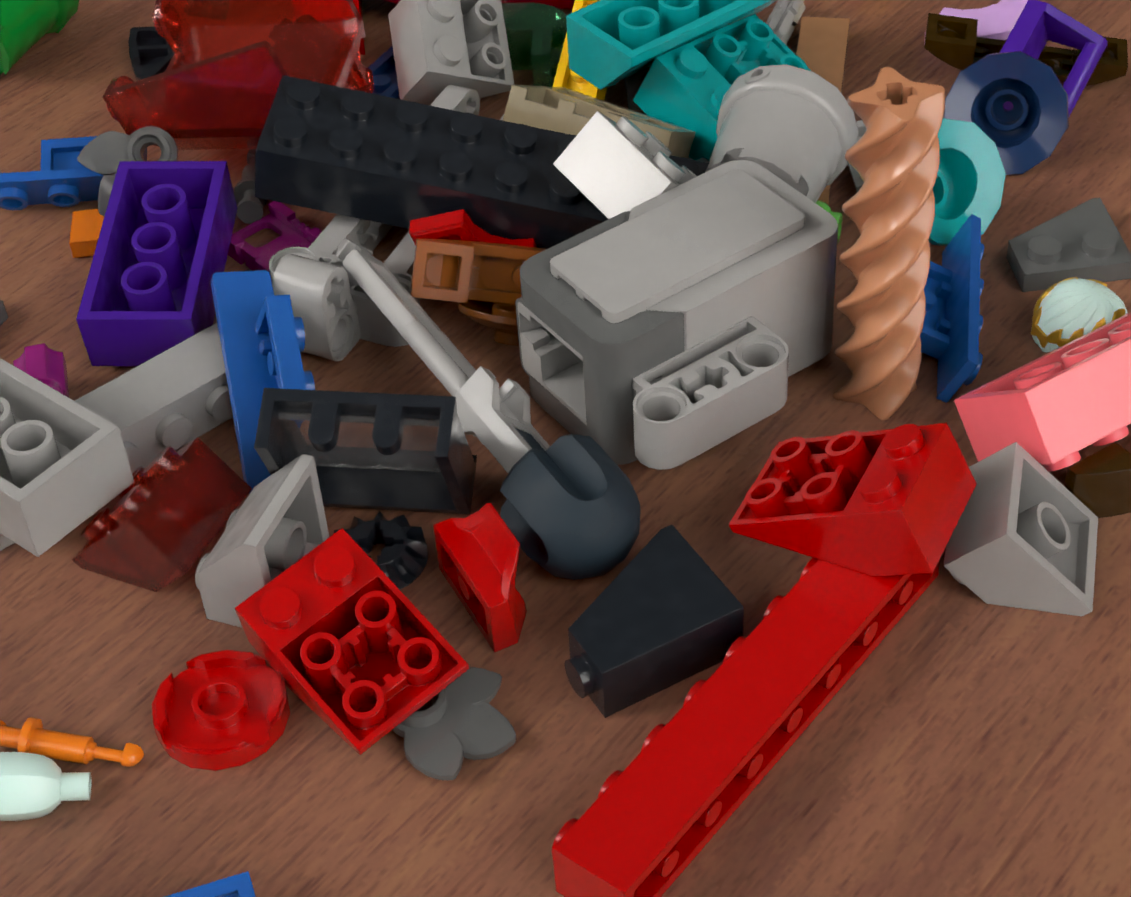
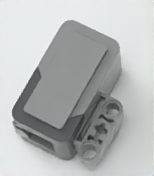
(680, 315)

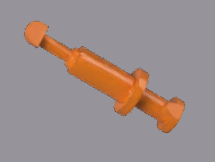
(63, 745)

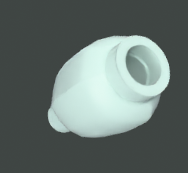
(36, 785)

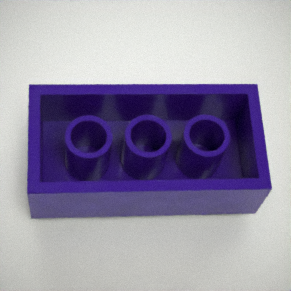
(156, 259)

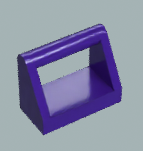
(1044, 23)

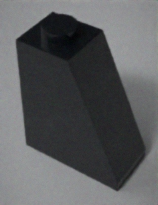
(652, 626)

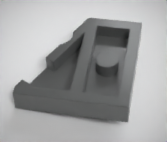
(1070, 245)

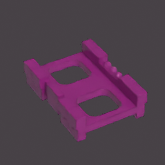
(284, 223)

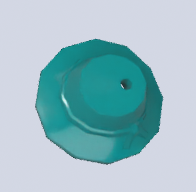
(967, 179)

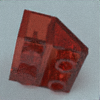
(163, 518)

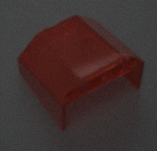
(232, 64)

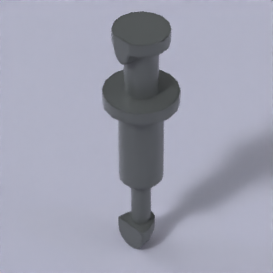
(249, 207)

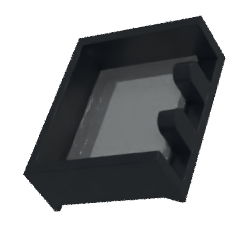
(372, 447)

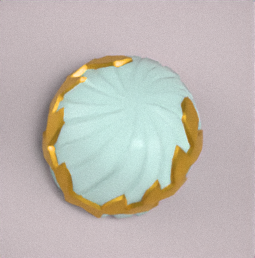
(1073, 310)

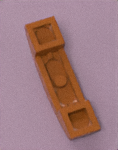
(468, 270)

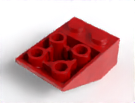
(862, 498)
(349, 641)

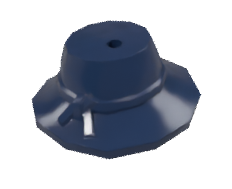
(1038, 114)

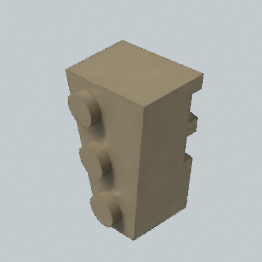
(569, 111)

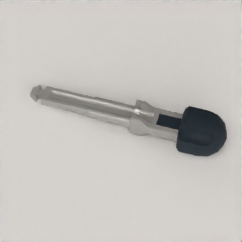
(563, 499)

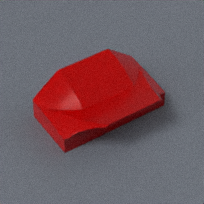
(481, 566)

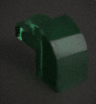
(535, 39)

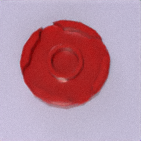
(221, 710)

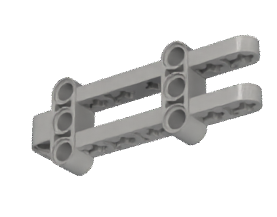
(324, 292)

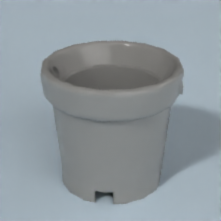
(788, 125)

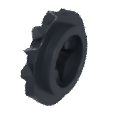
(404, 549)

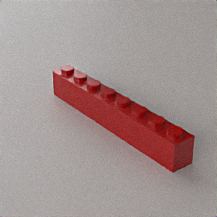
(729, 733)

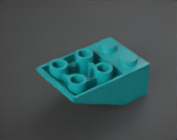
(692, 79)

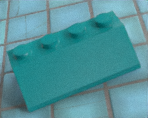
(626, 36)

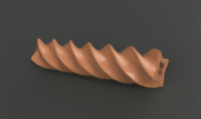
(892, 255)

